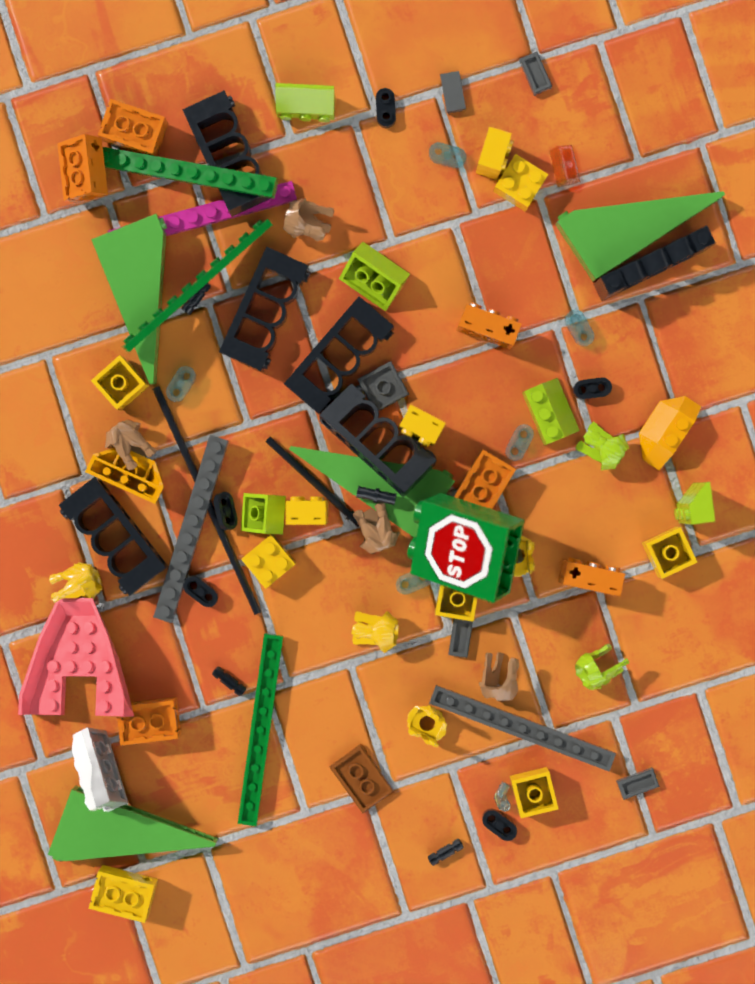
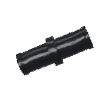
(376, 495)

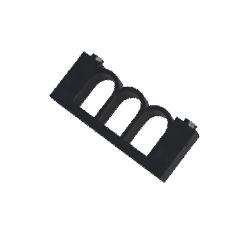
(207, 113)
(654, 263)
(280, 265)
(366, 317)
(353, 400)
(86, 497)

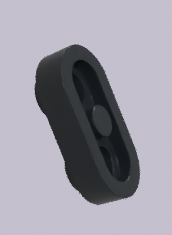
(385, 107)
(591, 388)
(225, 510)
(201, 591)
(498, 824)

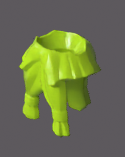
(606, 449)
(589, 672)

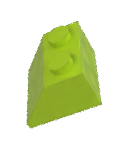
(263, 513)

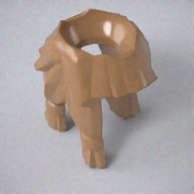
(302, 221)
(126, 438)
(376, 531)
(490, 679)

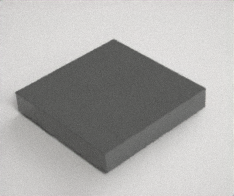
(383, 386)

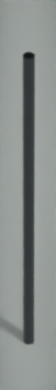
(211, 510)

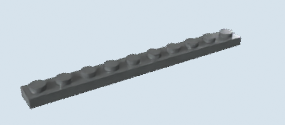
(191, 528)
(522, 728)

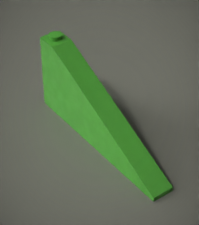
(615, 233)
(135, 271)
(353, 472)
(118, 832)

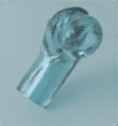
(500, 797)

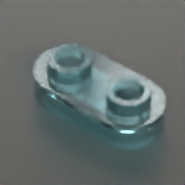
(446, 157)
(579, 328)
(180, 383)
(518, 442)
(414, 583)

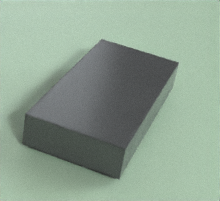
(535, 73)
(452, 92)
(460, 638)
(637, 783)

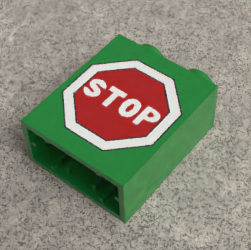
(465, 546)

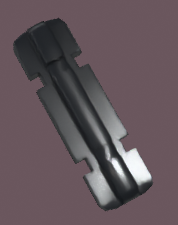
(195, 299)
(228, 681)
(445, 852)

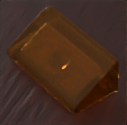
(564, 165)

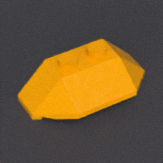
(666, 429)
(142, 481)

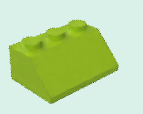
(305, 102)
(374, 276)
(550, 411)
(696, 505)

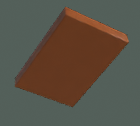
(361, 778)

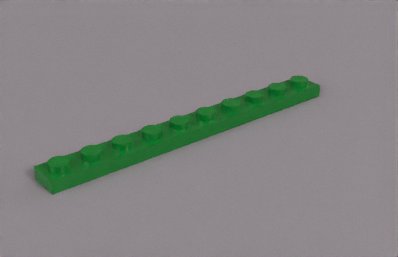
(190, 172)
(190, 289)
(260, 729)

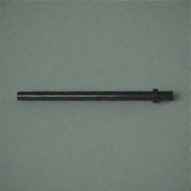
(312, 480)

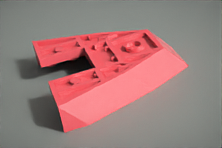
(74, 645)

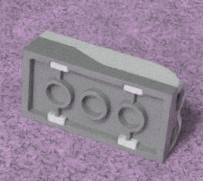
(97, 770)

